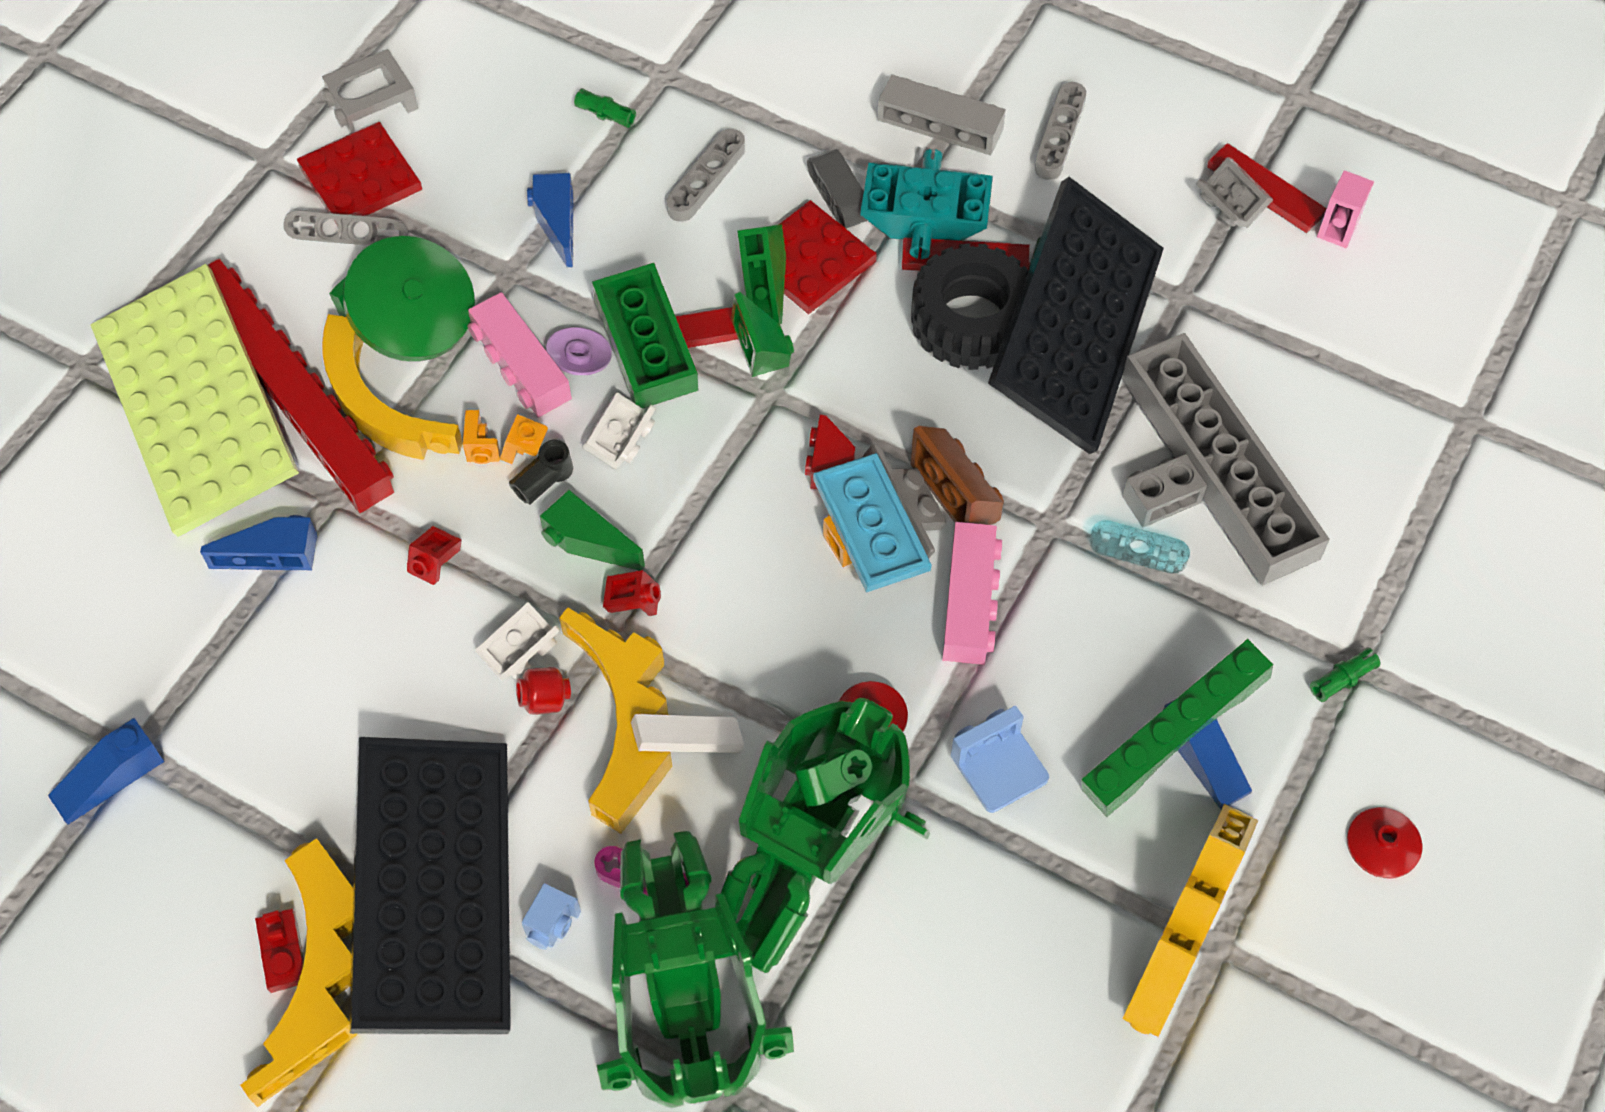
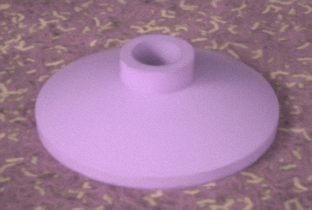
(579, 351)

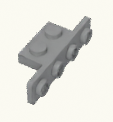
(915, 498)

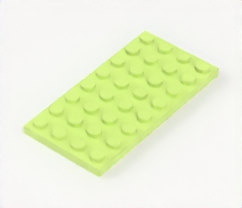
(193, 400)

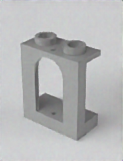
(351, 110)

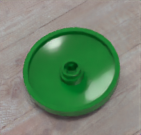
(408, 298)

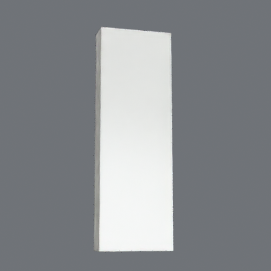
(687, 733)

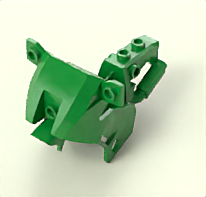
(811, 841)
(678, 952)

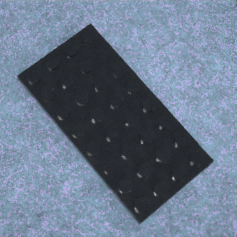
(1077, 316)
(430, 888)

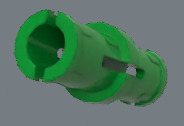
(605, 108)
(1345, 674)

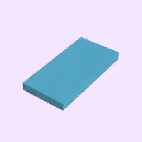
(872, 522)

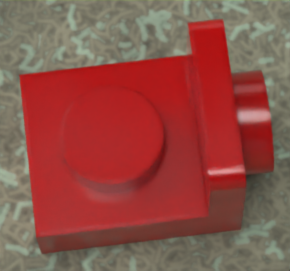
(430, 553)
(631, 592)

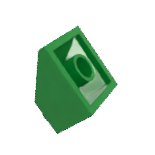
(760, 337)

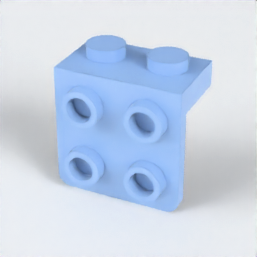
(998, 760)

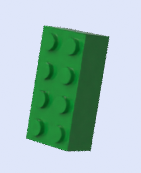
(645, 336)

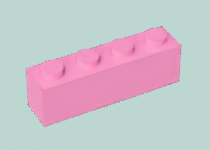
(519, 355)
(970, 592)

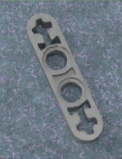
(1060, 130)
(703, 173)
(345, 227)

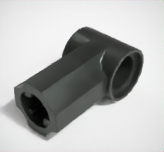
(541, 473)

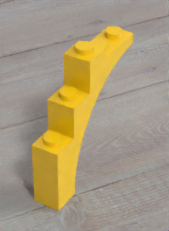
(628, 671)

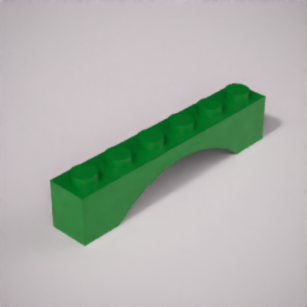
(1148, 749)

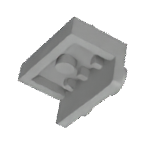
(1234, 194)

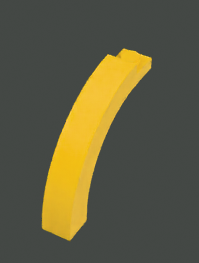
(372, 417)

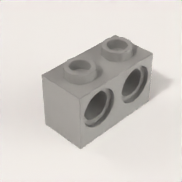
(1167, 496)

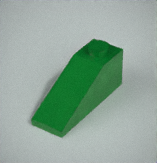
(764, 268)
(587, 534)

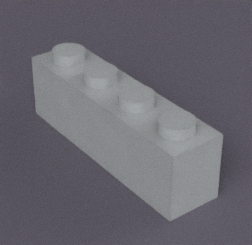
(941, 114)

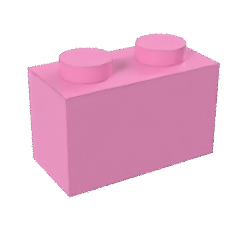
(1345, 209)

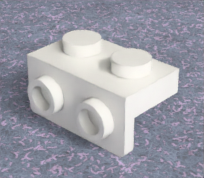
(618, 431)
(516, 642)

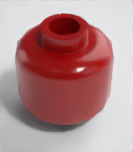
(542, 690)

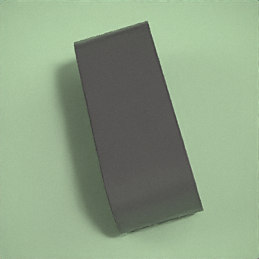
(837, 187)

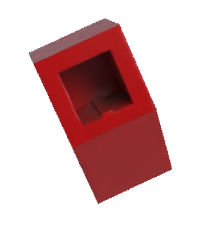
(830, 448)

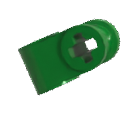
(832, 774)

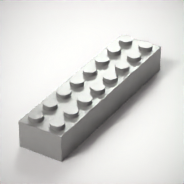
(1242, 478)

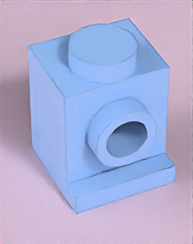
(549, 917)

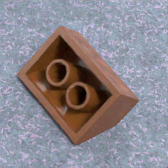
(954, 478)

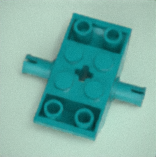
(926, 202)

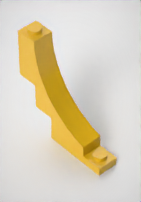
(1190, 921)
(313, 1021)

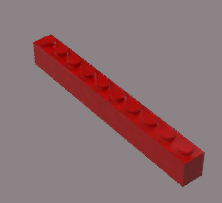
(302, 399)

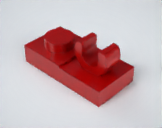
(280, 949)

